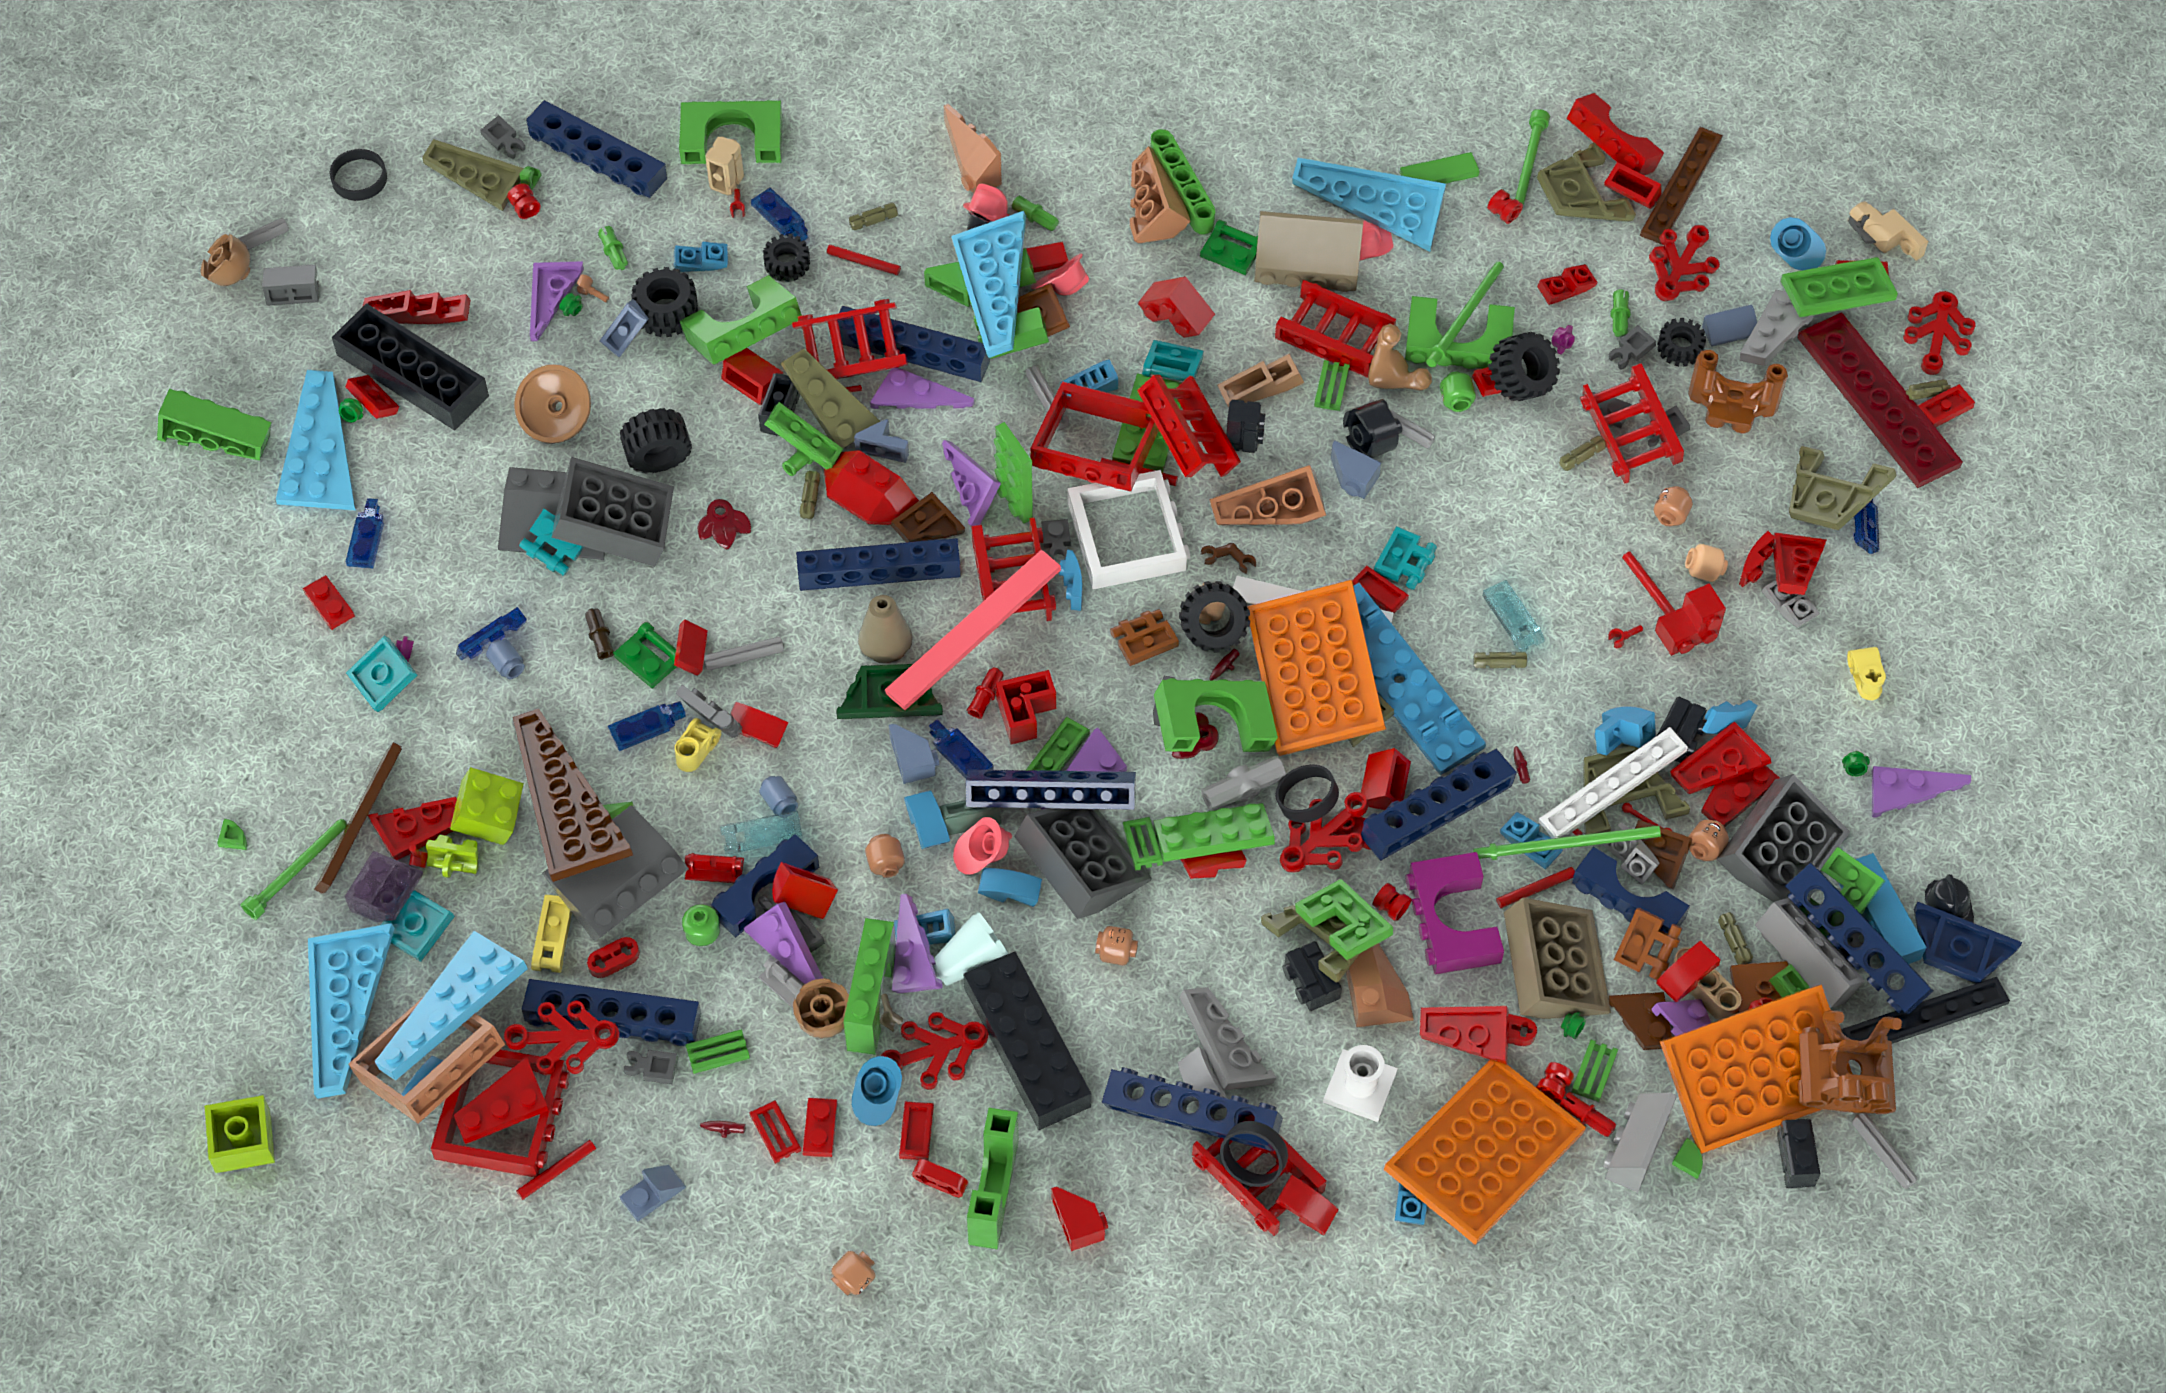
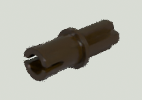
(599, 634)

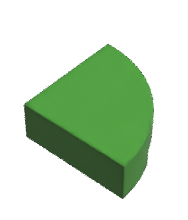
(530, 176)
(232, 836)
(1689, 1159)

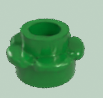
(571, 304)
(351, 410)
(1856, 763)
(1573, 1025)

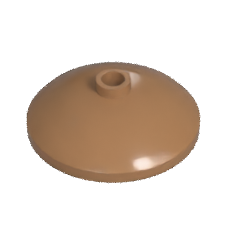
(537, 403)

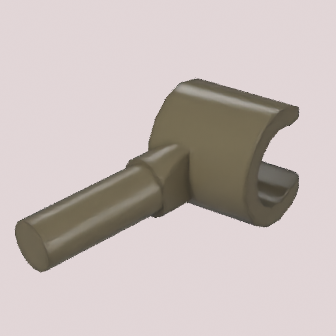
(889, 1017)

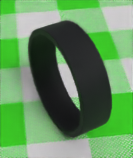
(363, 194)
(1316, 811)
(1240, 1173)

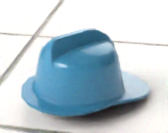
(1798, 244)
(876, 1090)

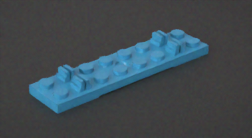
(1419, 700)

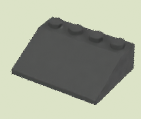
(523, 501)
(613, 512)
(1782, 838)
(1080, 858)
(616, 890)

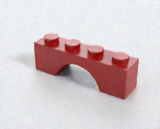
(1592, 118)

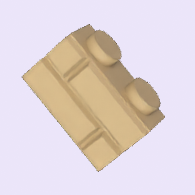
(724, 165)

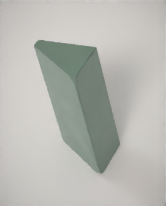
(961, 818)

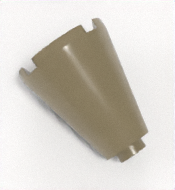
(884, 631)

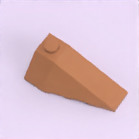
(975, 154)
(1157, 205)
(1276, 501)
(1377, 990)

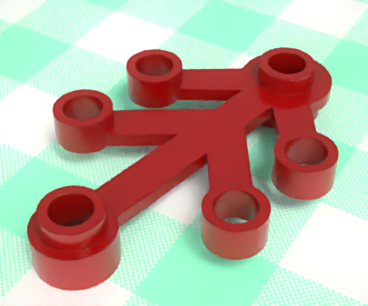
(1680, 265)
(1939, 328)
(1323, 837)
(566, 1037)
(940, 1047)

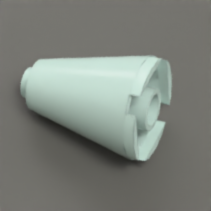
(968, 949)

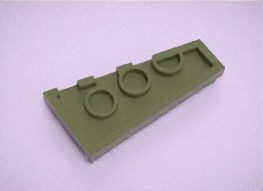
(473, 171)
(830, 402)

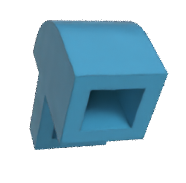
(1624, 725)

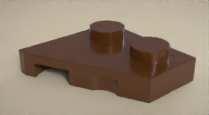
(927, 521)
(1669, 851)
(1640, 1019)

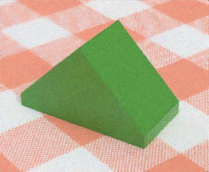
(948, 281)

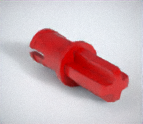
(985, 693)
(1588, 1115)

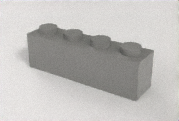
(1809, 951)

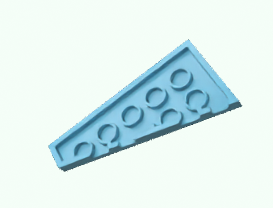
(1390, 201)
(992, 270)
(316, 456)
(462, 989)
(342, 991)

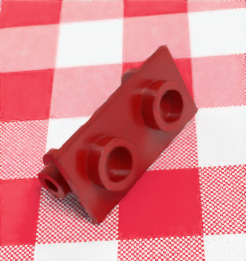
(713, 868)

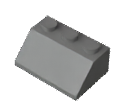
(1638, 1139)

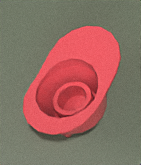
(988, 202)
(1374, 241)
(1065, 279)
(980, 846)

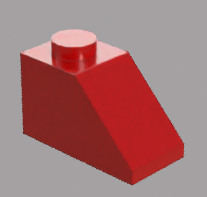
(1078, 1219)

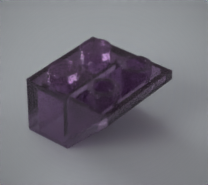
(382, 888)

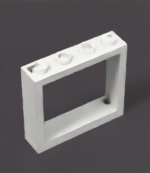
(1137, 569)

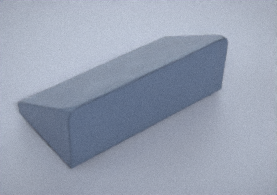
(1729, 325)
(624, 328)

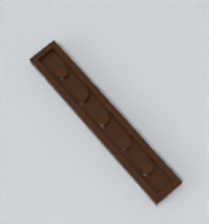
(1681, 184)
(358, 818)

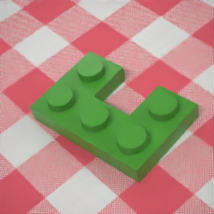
(1858, 882)
(1364, 924)

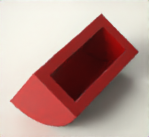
(1633, 185)
(749, 374)
(1385, 778)
(803, 890)

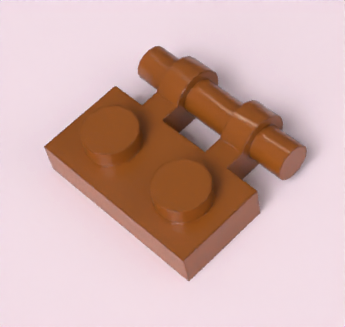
(1147, 642)
(1639, 940)

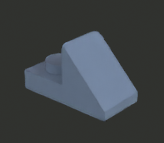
(877, 443)
(654, 1190)

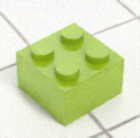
(487, 806)
(239, 1134)

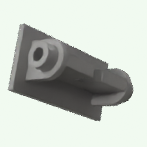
(781, 981)

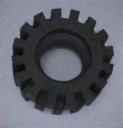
(786, 269)
(1681, 330)

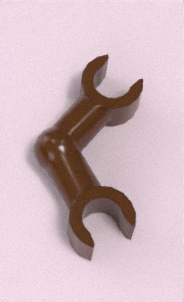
(1229, 549)

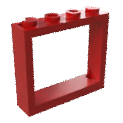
(1101, 405)
(545, 1130)

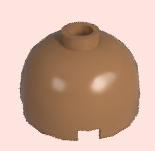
(227, 262)
(821, 1008)

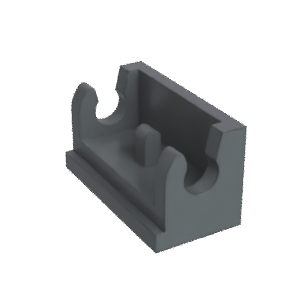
(290, 285)

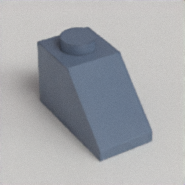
(1354, 470)
(912, 754)

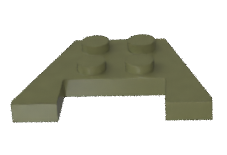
(1573, 191)
(1828, 499)
(1655, 786)
(1333, 964)

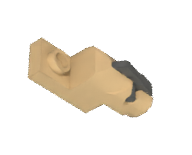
(1886, 230)

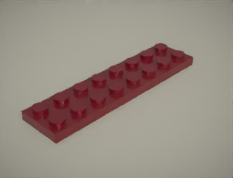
(1880, 400)

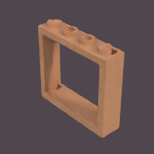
(441, 1080)

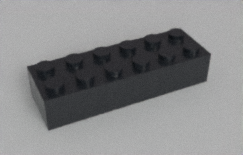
(410, 366)
(1027, 1040)

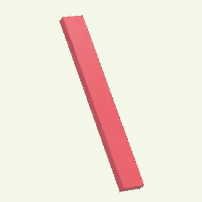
(973, 630)

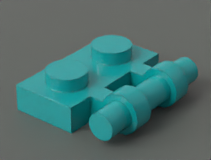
(543, 529)
(1397, 554)

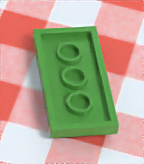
(1839, 287)
(1130, 435)
(1013, 473)
(1213, 832)

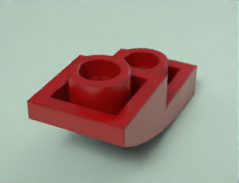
(1572, 282)
(1755, 560)
(759, 724)
(1208, 865)
(1688, 971)
(1307, 1204)

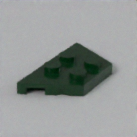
(869, 700)

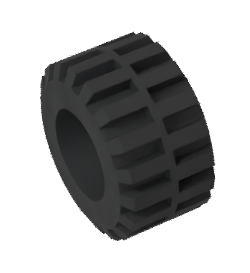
(665, 285)
(1539, 361)
(655, 440)
(1230, 632)

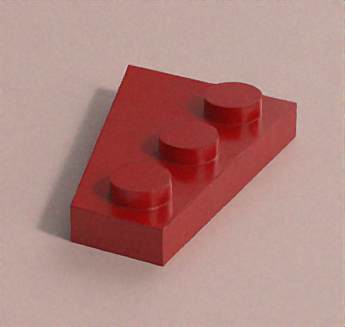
(1796, 561)
(1719, 760)
(1737, 794)
(413, 826)
(1468, 1029)
(502, 1104)

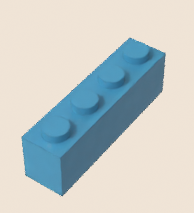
(1890, 917)

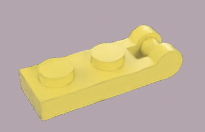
(551, 934)

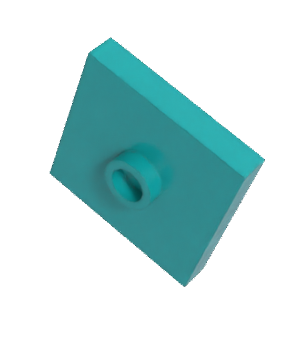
(381, 674)
(419, 925)

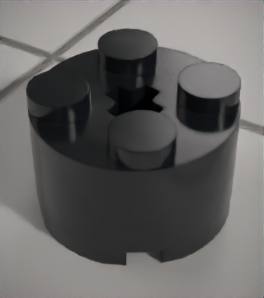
(1372, 428)

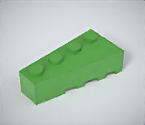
(211, 425)

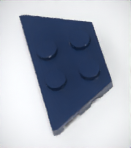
(1961, 945)

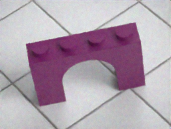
(1449, 948)

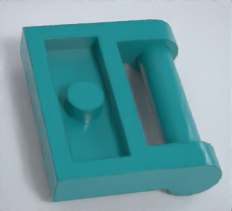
(1173, 356)

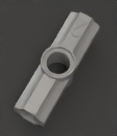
(1243, 783)

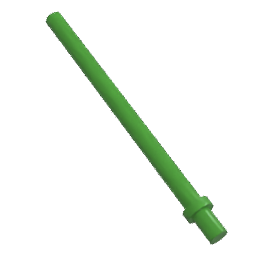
(1439, 351)
(1567, 842)

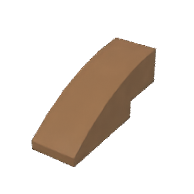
(1262, 381)

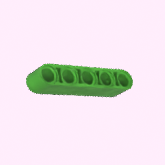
(1185, 181)

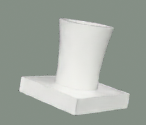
(1361, 1082)

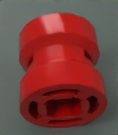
(523, 200)
(1505, 206)
(1392, 902)
(1555, 1081)

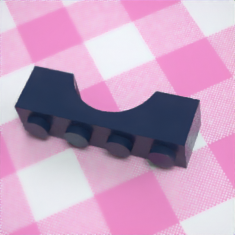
(1598, 877)
(736, 904)

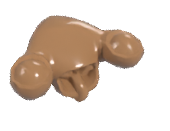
(1390, 368)

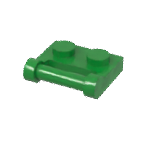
(1229, 253)
(642, 660)

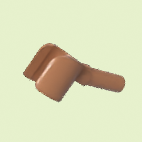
(584, 287)

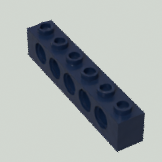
(596, 149)
(922, 346)
(878, 564)
(1051, 789)
(1386, 840)
(1915, 987)
(626, 1004)
(1123, 1083)

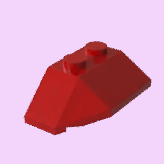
(867, 488)

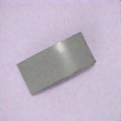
(1793, 607)
(1636, 856)
(1197, 1072)

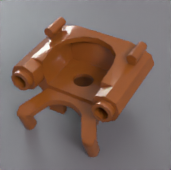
(1735, 400)
(1824, 1068)

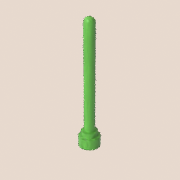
(1538, 122)
(256, 905)

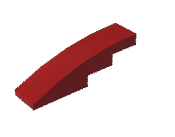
(421, 309)

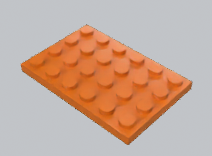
(1316, 667)
(1744, 1068)
(1484, 1149)

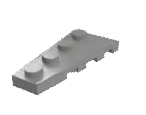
(1775, 327)
(1223, 1043)

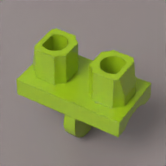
(451, 856)

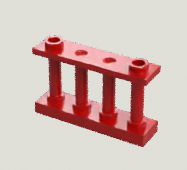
(1326, 347)
(867, 362)
(1648, 404)
(1176, 431)
(988, 565)
(1264, 1218)

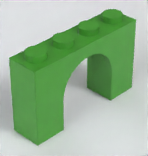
(702, 118)
(1030, 324)
(1424, 335)
(719, 340)
(1243, 700)
(873, 963)
(990, 1200)

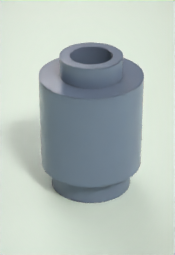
(505, 658)
(778, 795)

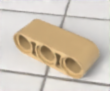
(1720, 992)

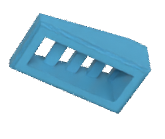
(1097, 371)
(935, 918)

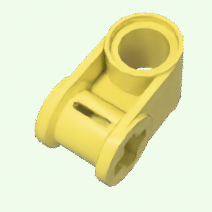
(1867, 672)
(698, 741)

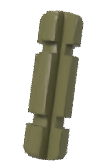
(873, 216)
(1927, 389)
(1582, 453)
(809, 494)
(1500, 659)
(1735, 938)

